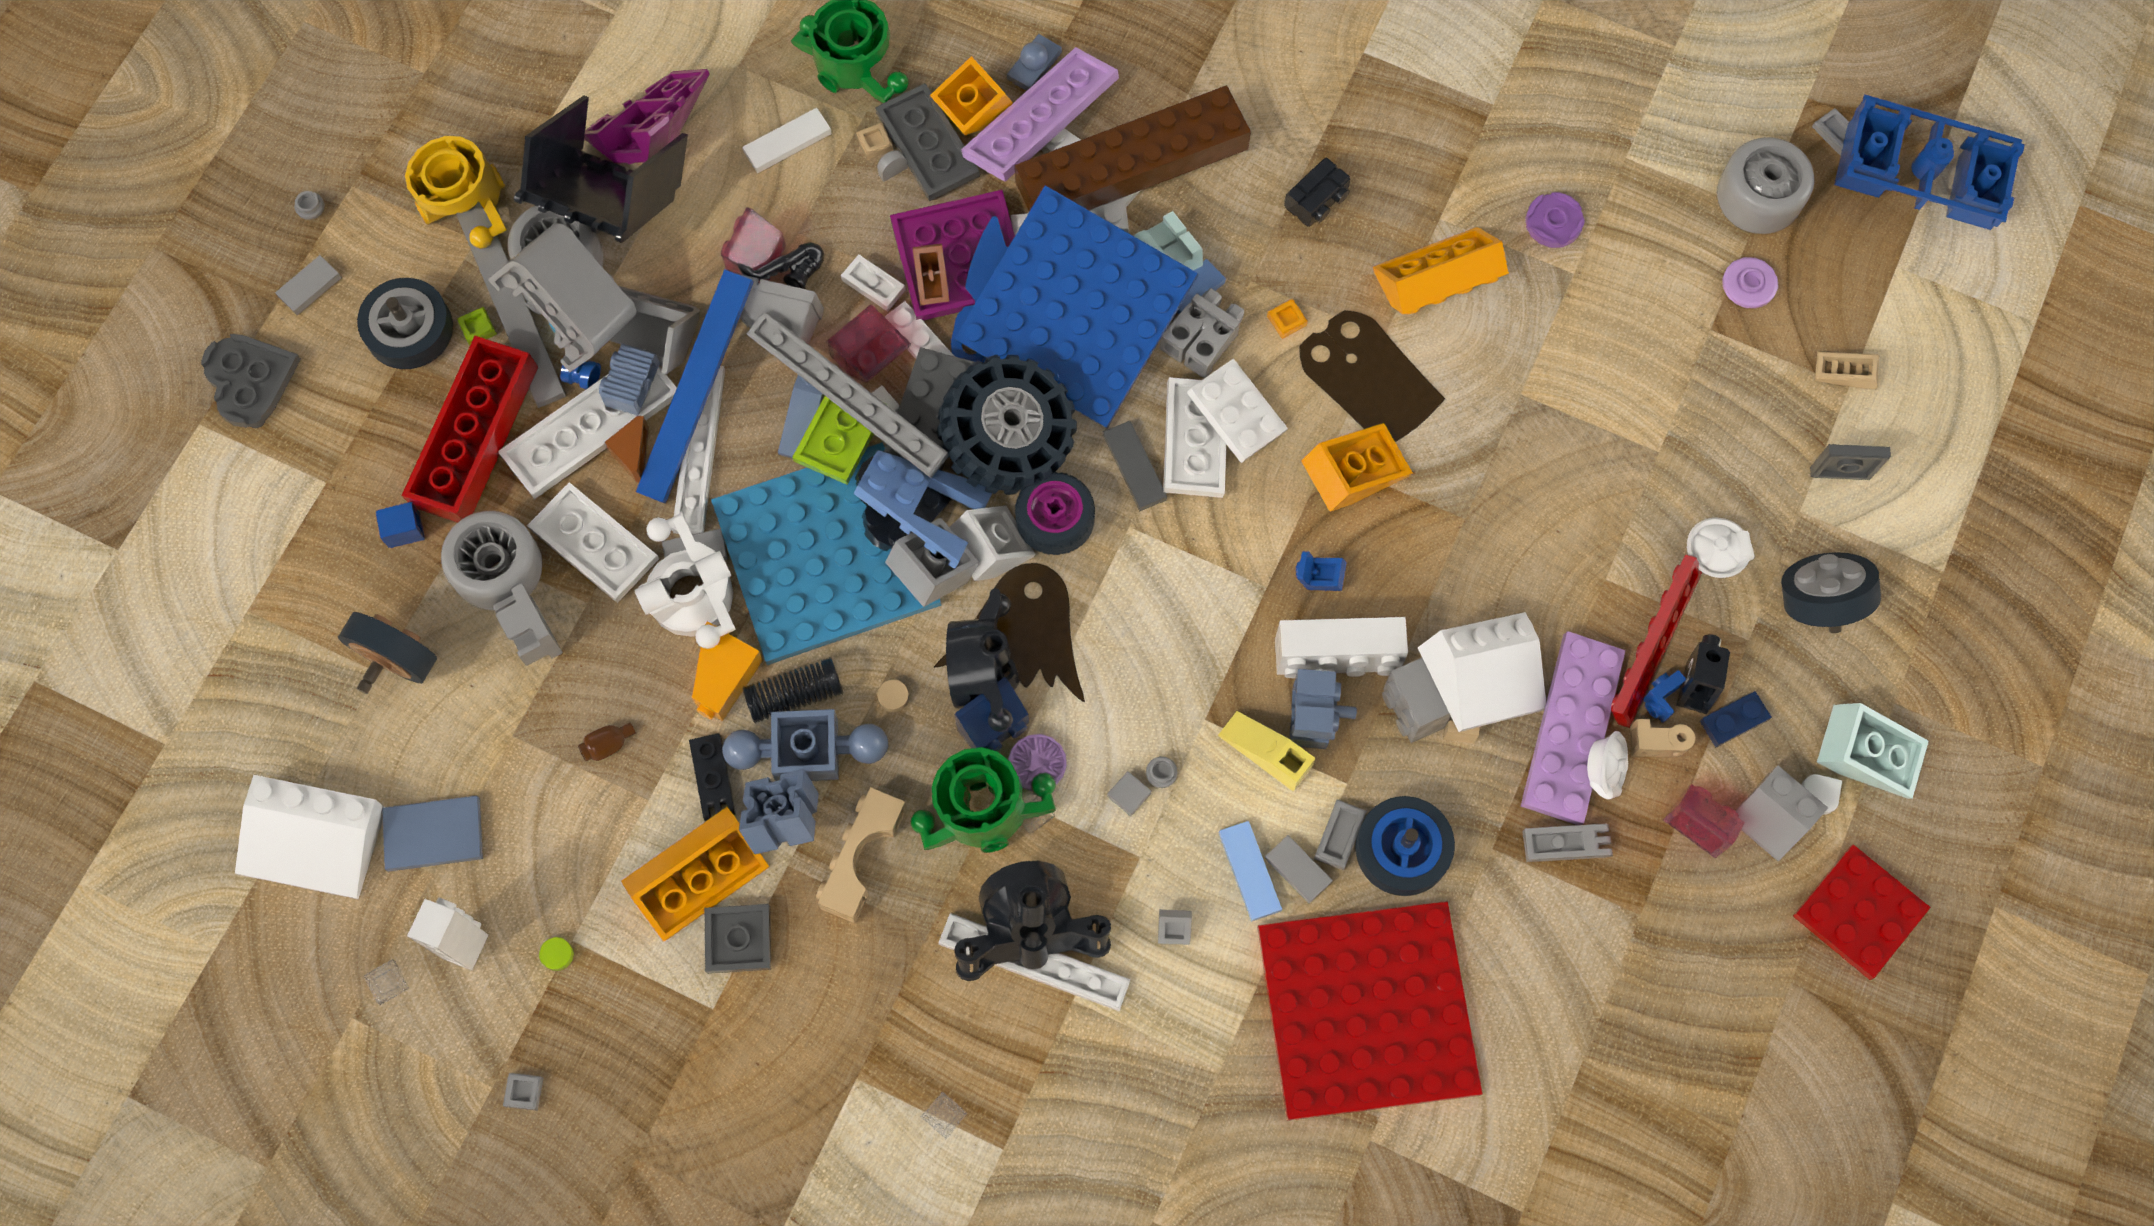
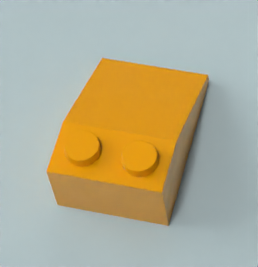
(1355, 466)

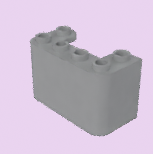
(569, 292)

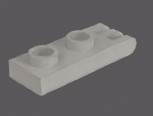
(1566, 842)

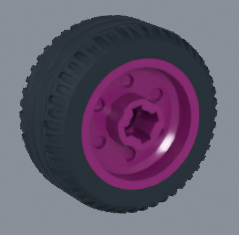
(1059, 531)

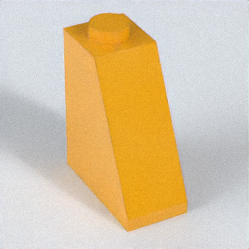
(722, 675)

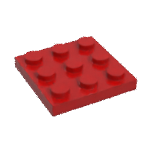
(1861, 912)

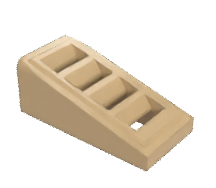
(1868, 361)

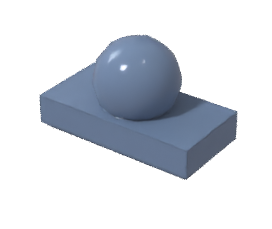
(1034, 62)

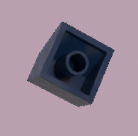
(973, 719)

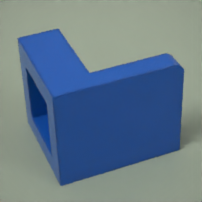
(400, 525)

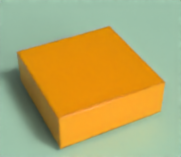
(1287, 318)

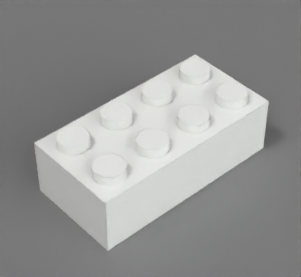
(1341, 645)

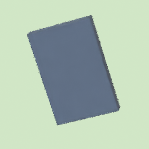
(432, 833)

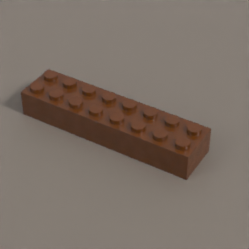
(1139, 152)

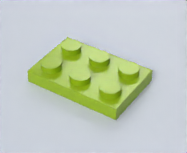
(833, 443)

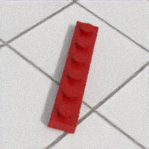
(1659, 635)

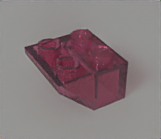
(752, 243)
(867, 344)

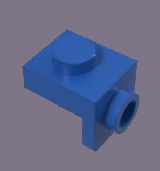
(1321, 573)
(1663, 687)

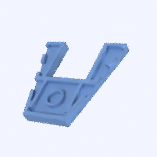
(897, 487)

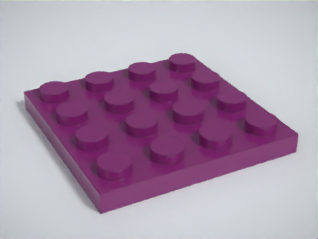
(959, 229)

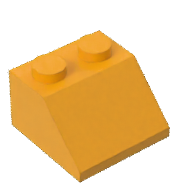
(971, 98)

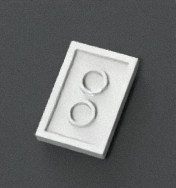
(1237, 410)

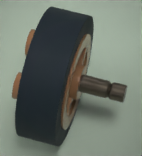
(386, 649)

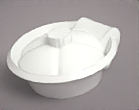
(1720, 547)
(1608, 765)

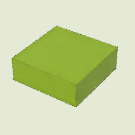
(476, 324)

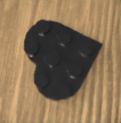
(885, 531)

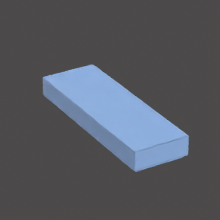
(1250, 871)

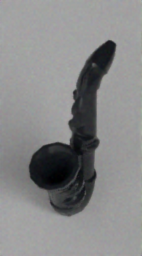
(801, 261)

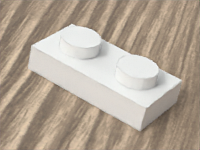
(873, 282)

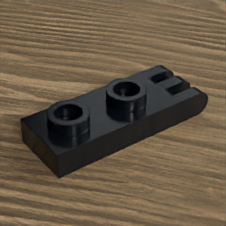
(711, 774)

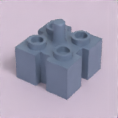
(1316, 709)
(779, 811)

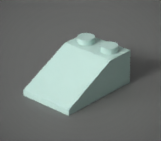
(1872, 749)

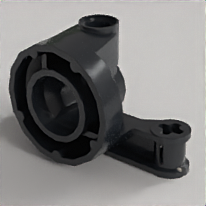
(1028, 921)

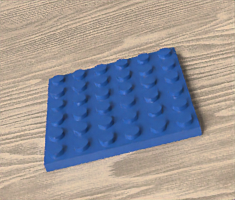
(1078, 303)

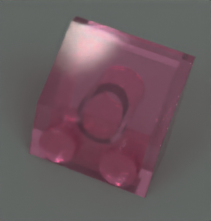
(1704, 820)

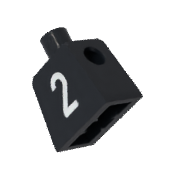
(1705, 675)

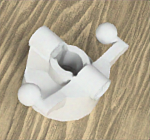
(689, 612)

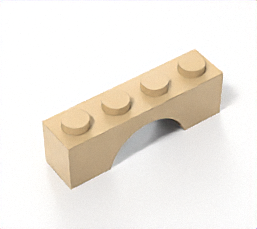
(877, 818)

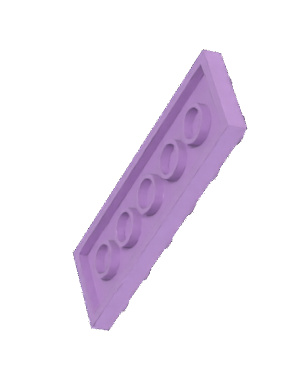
(1040, 113)
(1571, 723)

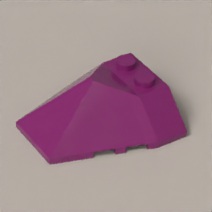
(650, 121)

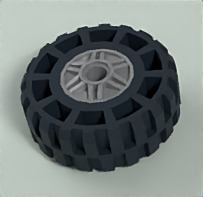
(1006, 424)

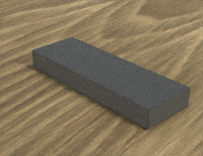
(1134, 465)

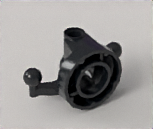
(978, 657)

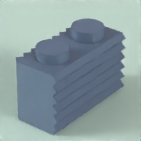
(629, 379)

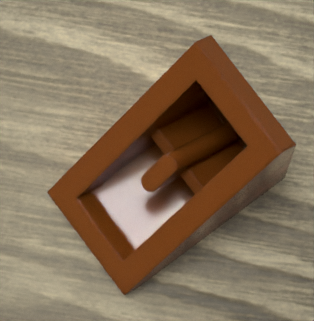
(931, 274)
(630, 446)

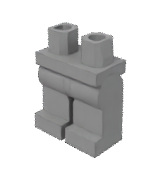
(1202, 332)

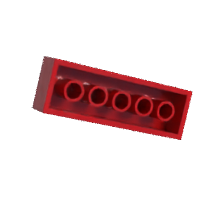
(470, 430)

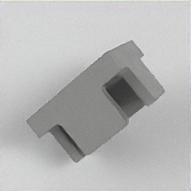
(526, 626)

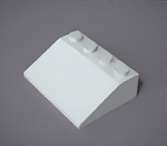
(1487, 670)
(307, 836)

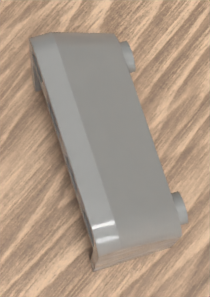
(658, 327)

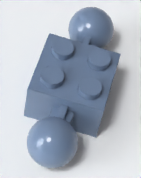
(805, 742)

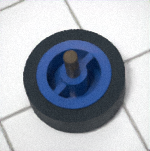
(1405, 846)

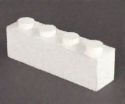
(448, 932)

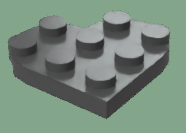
(247, 378)

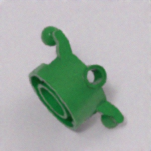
(840, 66)
(985, 829)

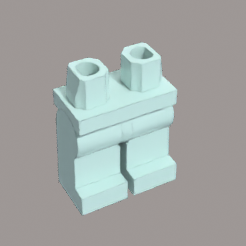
(1174, 241)

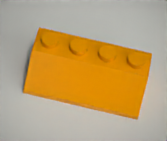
(1442, 270)
(694, 874)

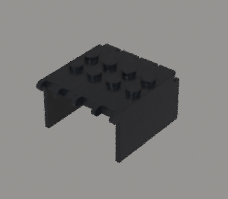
(593, 192)

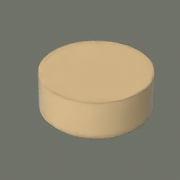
(893, 695)

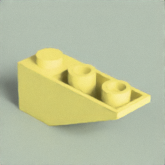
(1268, 749)

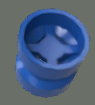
(584, 375)

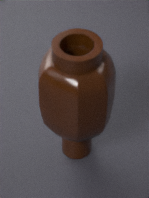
(604, 741)

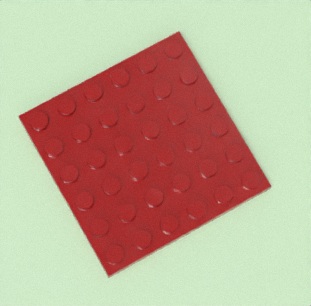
(1368, 1011)

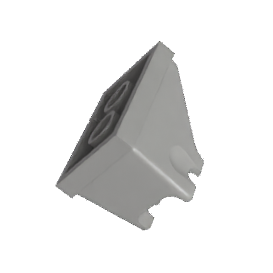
(791, 306)

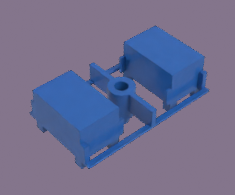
(1981, 177)

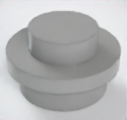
(309, 205)
(1161, 772)

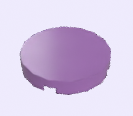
(1554, 220)

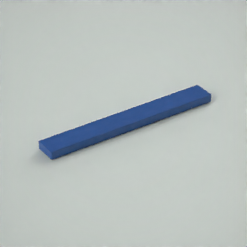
(694, 386)

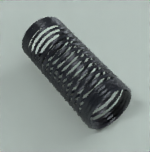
(831, 679)

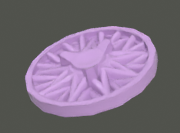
(1750, 282)
(1037, 755)

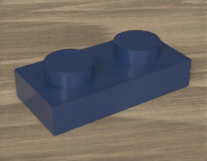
(1735, 719)

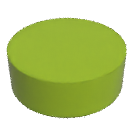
(556, 954)

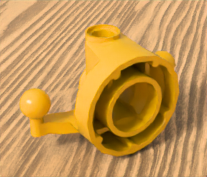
(450, 179)

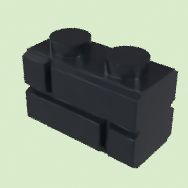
(1317, 192)

